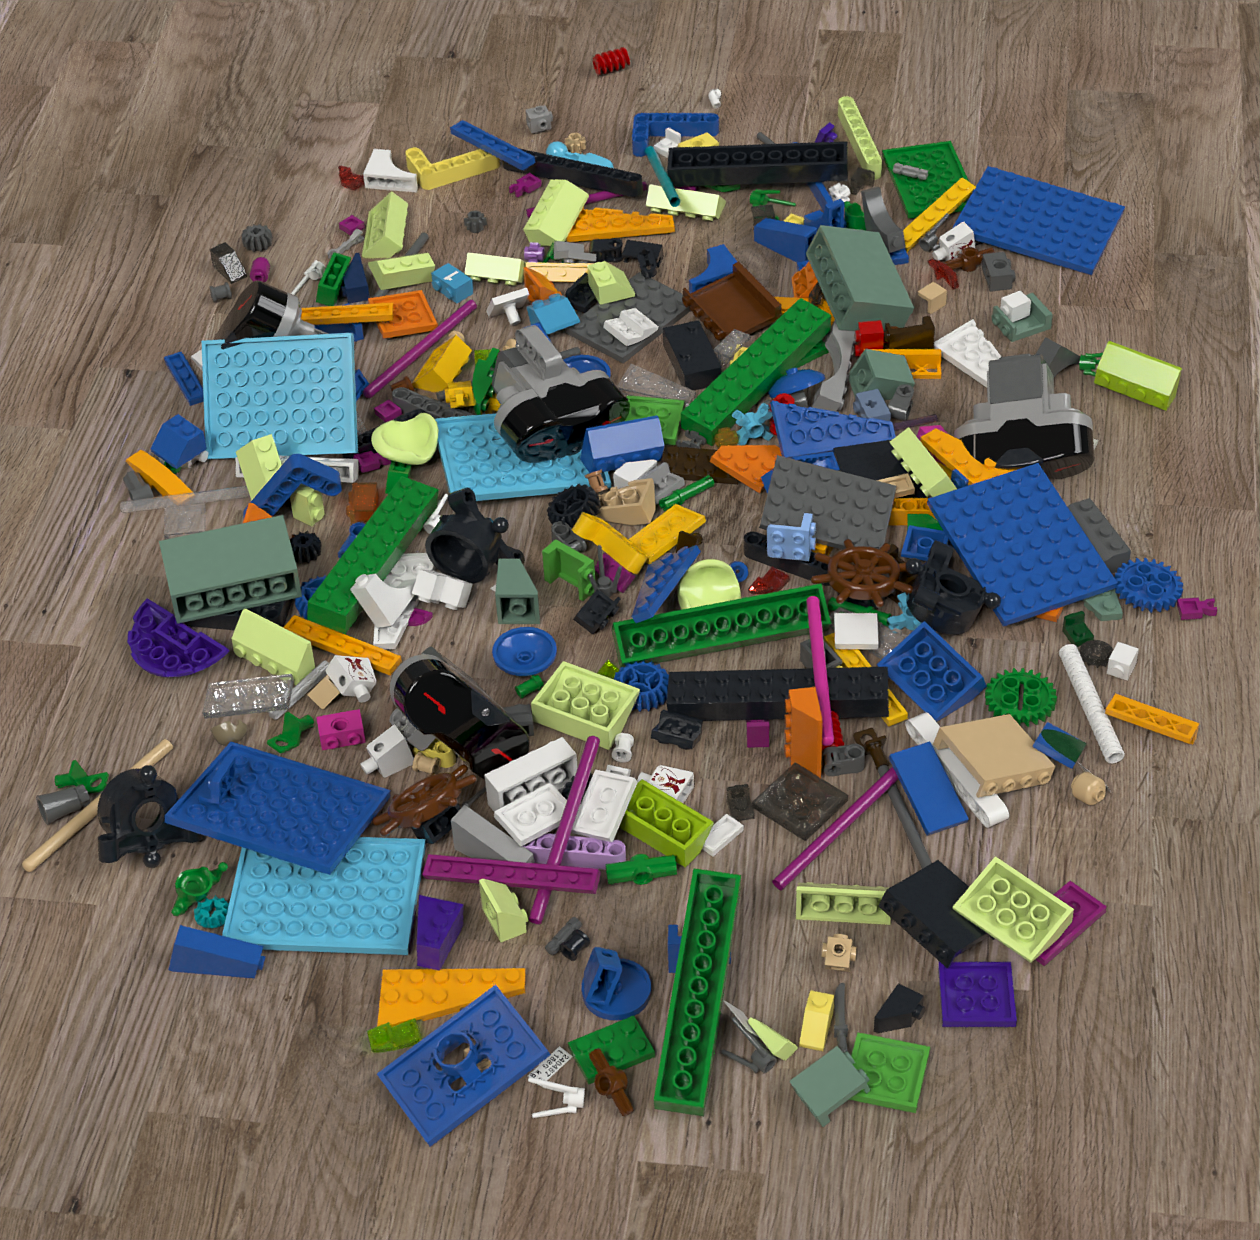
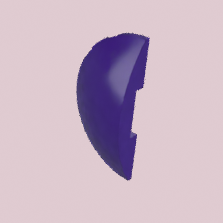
(169, 647)

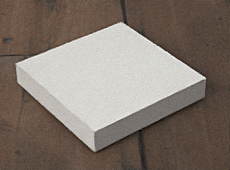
(856, 630)

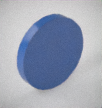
(629, 996)

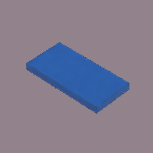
(928, 788)

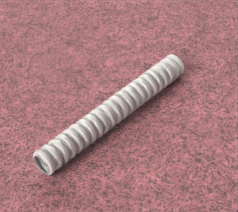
(1091, 704)

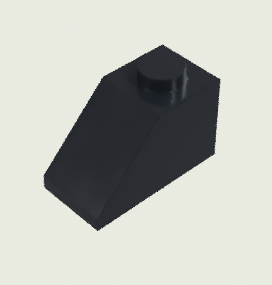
(899, 1010)

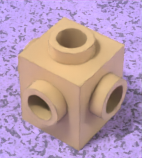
(839, 961)

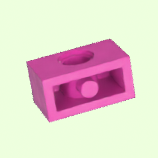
(340, 729)

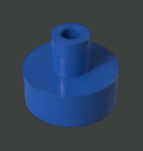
(742, 570)

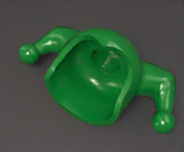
(854, 216)
(194, 886)

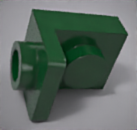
(1076, 629)

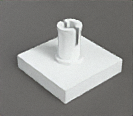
(508, 304)

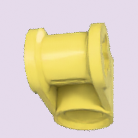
(439, 750)

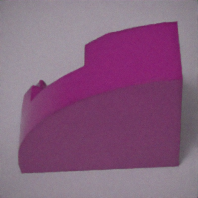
(419, 616)

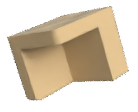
(934, 295)
(324, 692)

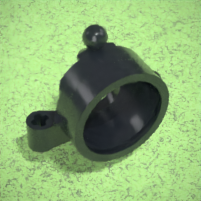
(467, 542)
(944, 596)
(118, 813)

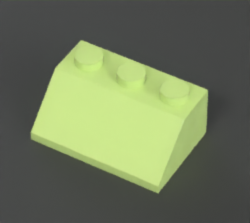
(495, 269)
(402, 270)
(258, 463)

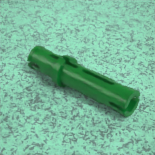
(680, 496)
(881, 616)

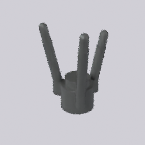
(930, 240)
(604, 583)
(761, 1057)

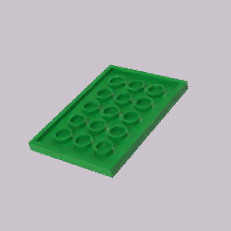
(943, 172)

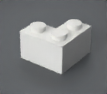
(437, 587)

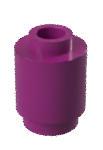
(260, 269)

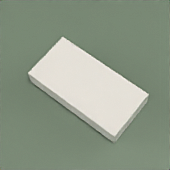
(721, 834)

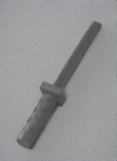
(840, 1028)

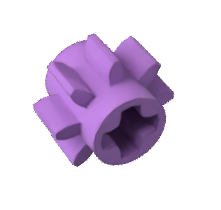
(534, 252)

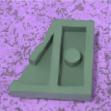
(1105, 606)

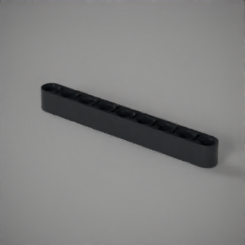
(582, 174)

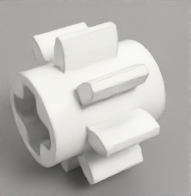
(839, 192)

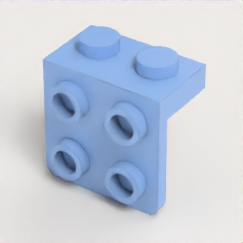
(791, 541)

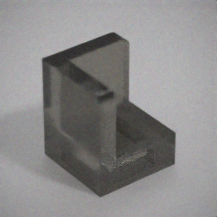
(762, 212)

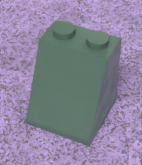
(880, 372)
(515, 594)

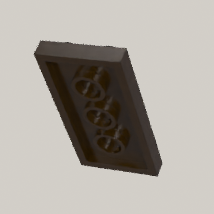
(694, 464)

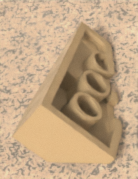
(629, 504)

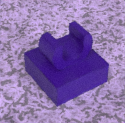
(826, 134)

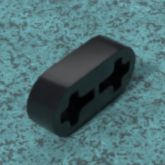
(643, 263)

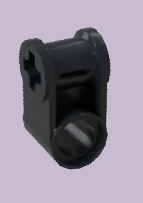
(606, 249)

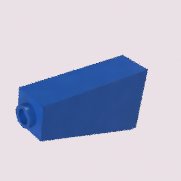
(785, 238)
(214, 954)

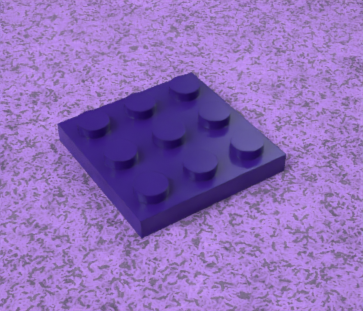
(977, 994)

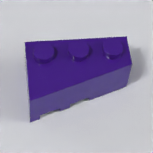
(437, 930)

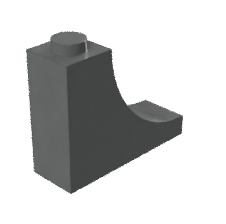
(879, 221)
(1057, 356)

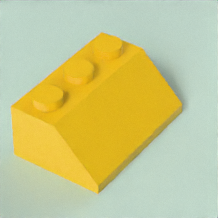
(442, 365)

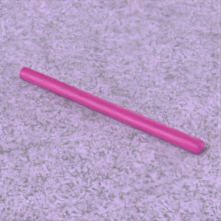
(819, 668)

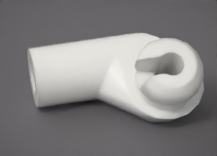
(714, 96)

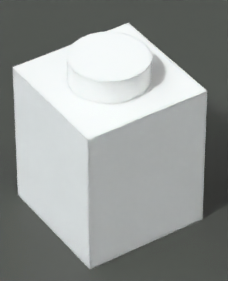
(1016, 306)
(1122, 661)

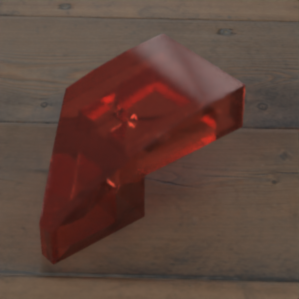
(350, 180)
(942, 270)
(772, 582)

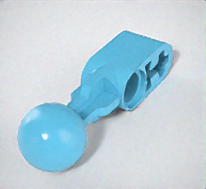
(559, 149)

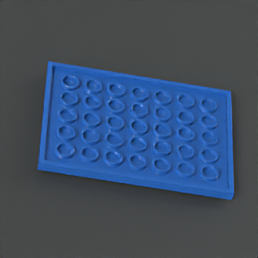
(1040, 219)
(1022, 543)
(282, 809)

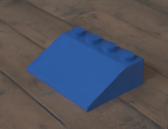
(932, 673)

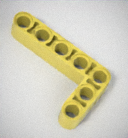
(449, 170)

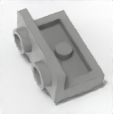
(572, 253)
(664, 481)

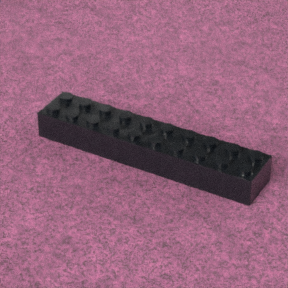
(758, 164)
(762, 693)

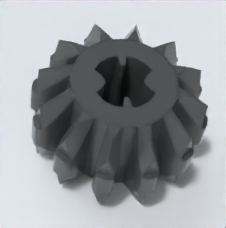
(257, 238)

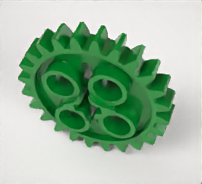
(1038, 696)

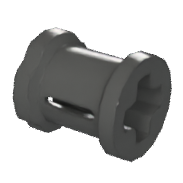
(220, 292)

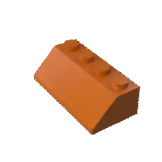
(804, 729)

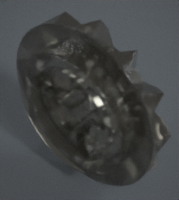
(1097, 647)

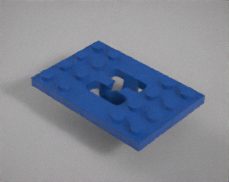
(427, 1092)

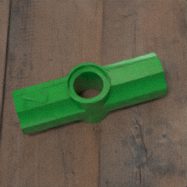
(641, 869)

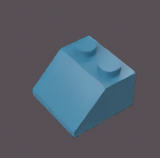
(553, 313)

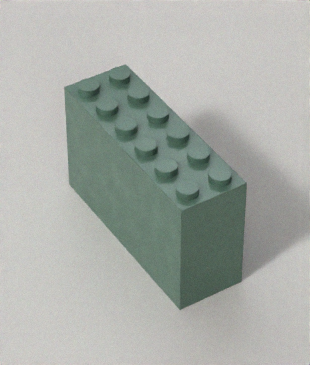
(858, 278)
(230, 569)

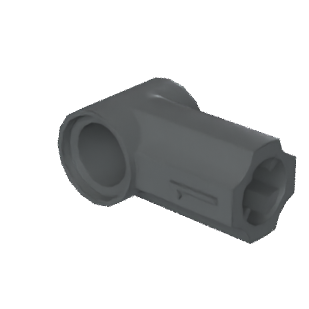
(136, 486)

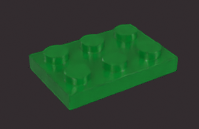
(621, 1043)

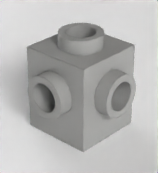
(538, 119)

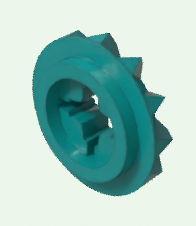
(218, 917)

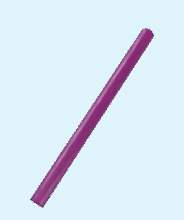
(420, 348)
(566, 823)
(835, 829)

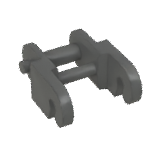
(695, 438)

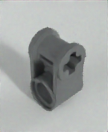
(901, 402)
(567, 536)
(845, 759)

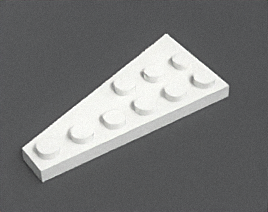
(968, 351)
(405, 569)

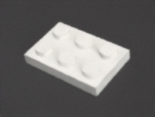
(604, 805)
(532, 814)

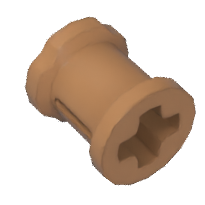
(596, 481)

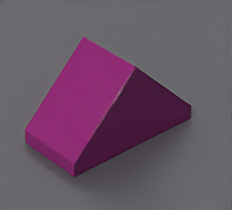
(757, 733)

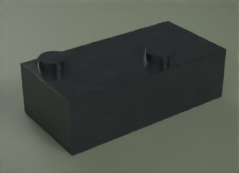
(691, 355)

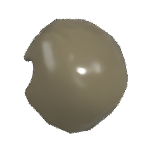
(227, 732)

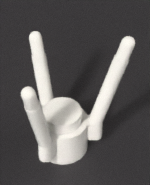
(315, 272)
(434, 518)
(572, 1096)

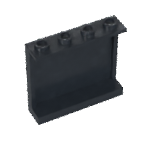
(873, 462)
(925, 911)

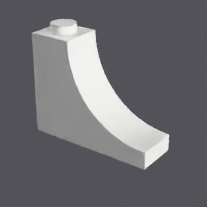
(384, 175)
(380, 600)

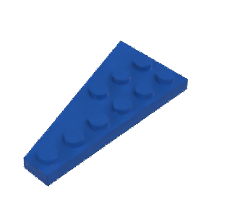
(820, 430)
(660, 581)

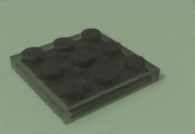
(800, 801)

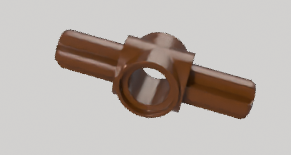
(968, 259)
(611, 1082)

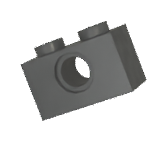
(997, 271)

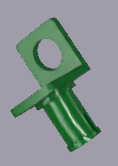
(291, 732)
(78, 776)

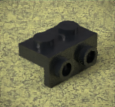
(581, 294)
(596, 610)
(677, 730)

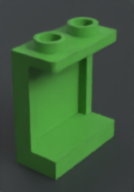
(569, 565)

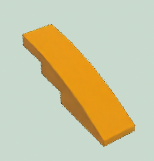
(156, 474)

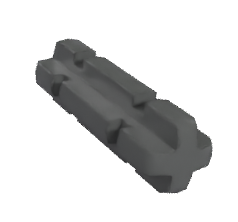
(562, 936)

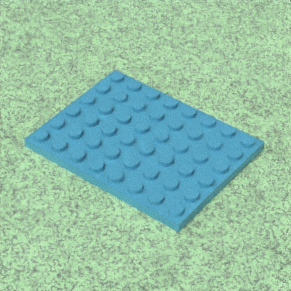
(281, 387)
(493, 469)
(355, 909)

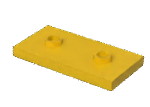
(664, 531)

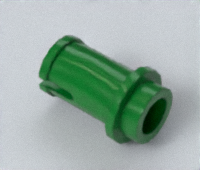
(529, 686)

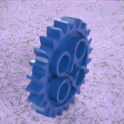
(1148, 585)

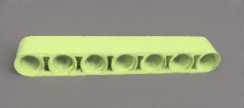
(859, 136)

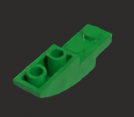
(482, 382)

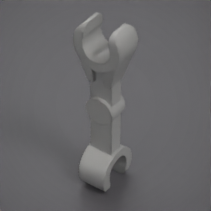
(354, 239)

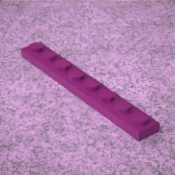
(512, 873)

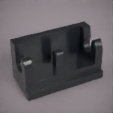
(632, 246)

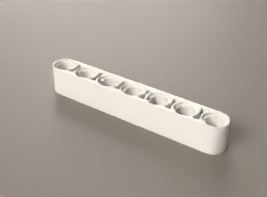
(987, 809)

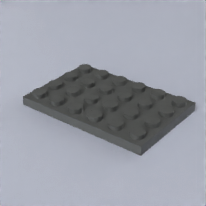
(651, 298)
(839, 503)

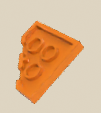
(747, 462)

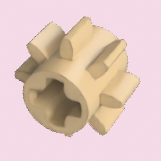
(575, 143)

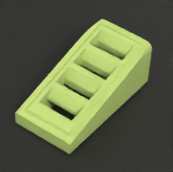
(774, 1041)

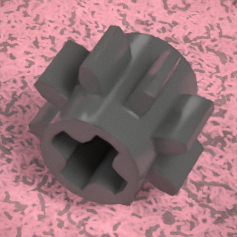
(475, 221)

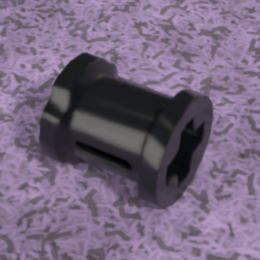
(574, 944)

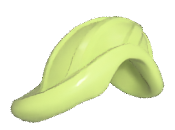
(407, 441)
(707, 583)

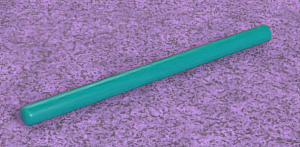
(662, 176)

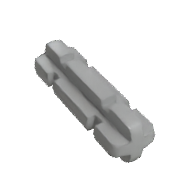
(910, 171)

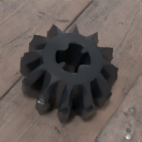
(305, 547)

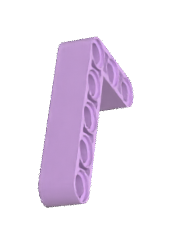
(580, 851)

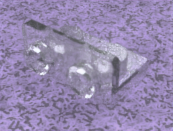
(730, 345)

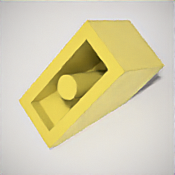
(817, 1020)

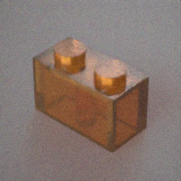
(362, 501)

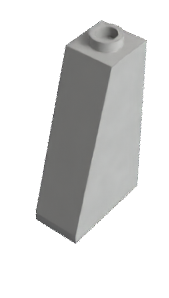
(483, 840)

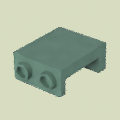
(1038, 321)
(829, 1084)

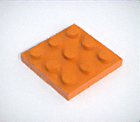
(410, 314)

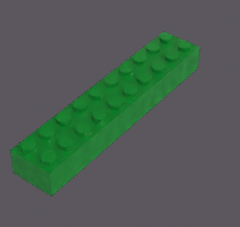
(756, 370)
(372, 552)
(717, 626)
(697, 993)

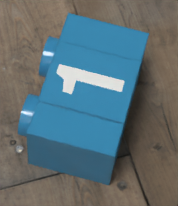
(452, 283)

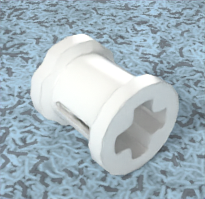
(623, 746)

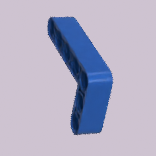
(684, 123)
(296, 471)

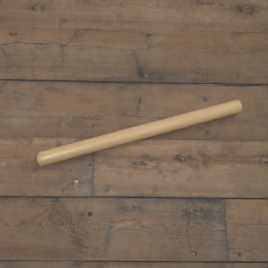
(86, 814)

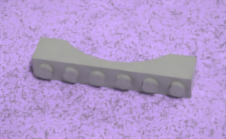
(831, 391)

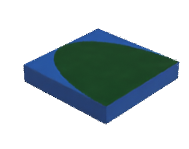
(1059, 745)

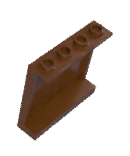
(733, 303)

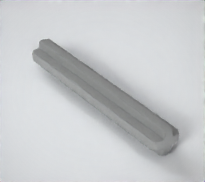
(303, 687)

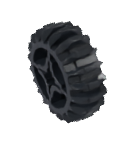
(571, 503)

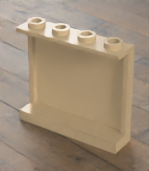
(996, 754)

